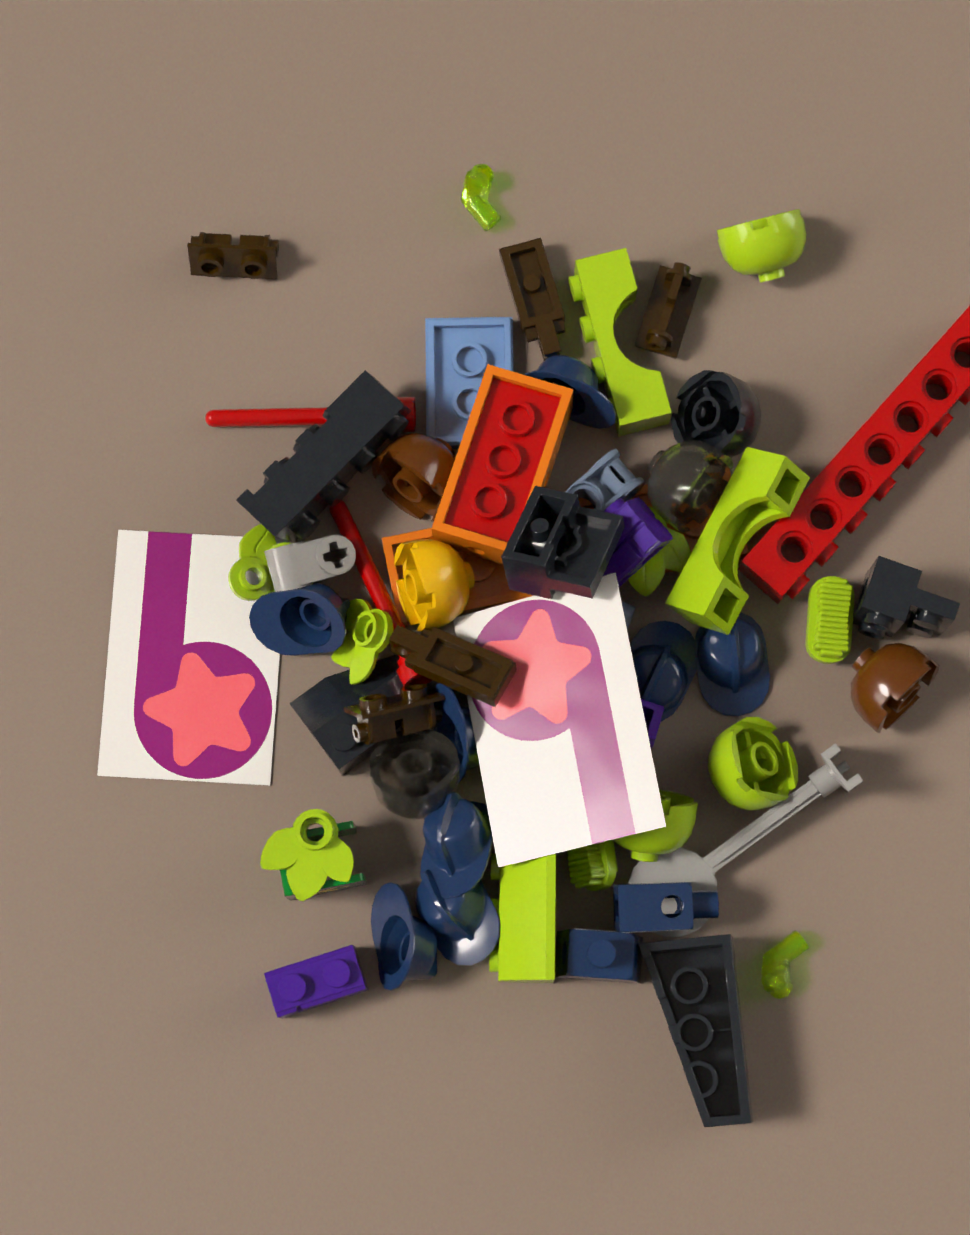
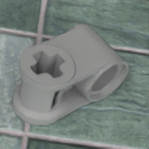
(303, 563)

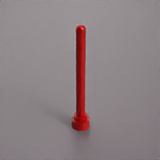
(286, 416)
(373, 583)

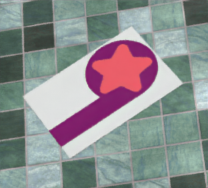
(184, 671)
(569, 738)

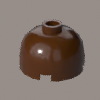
(415, 472)
(889, 682)

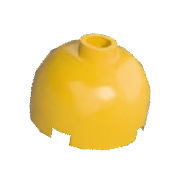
(433, 582)

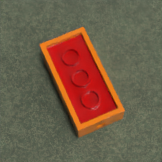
(500, 460)

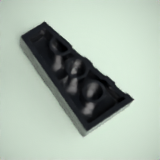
(327, 459)
(704, 1016)

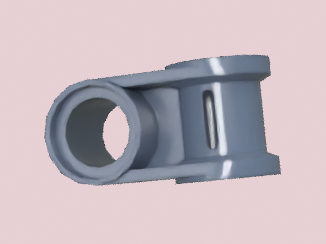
(607, 482)

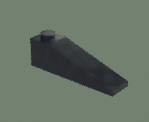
(324, 715)

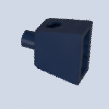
(639, 906)
(598, 955)

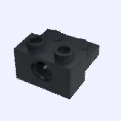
(560, 546)
(892, 599)

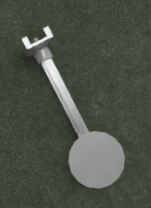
(700, 871)

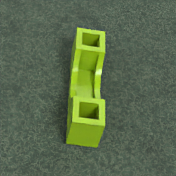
(606, 289)
(758, 492)

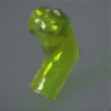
(476, 194)
(776, 965)

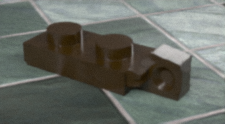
(534, 294)
(454, 662)

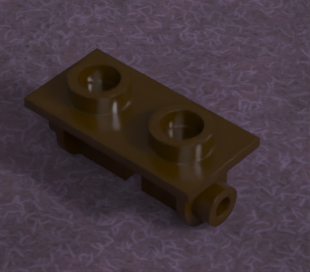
(215, 256)
(668, 310)
(378, 713)

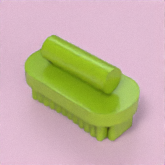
(829, 620)
(593, 866)

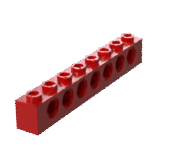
(765, 562)

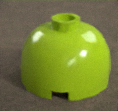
(764, 244)
(752, 765)
(680, 820)

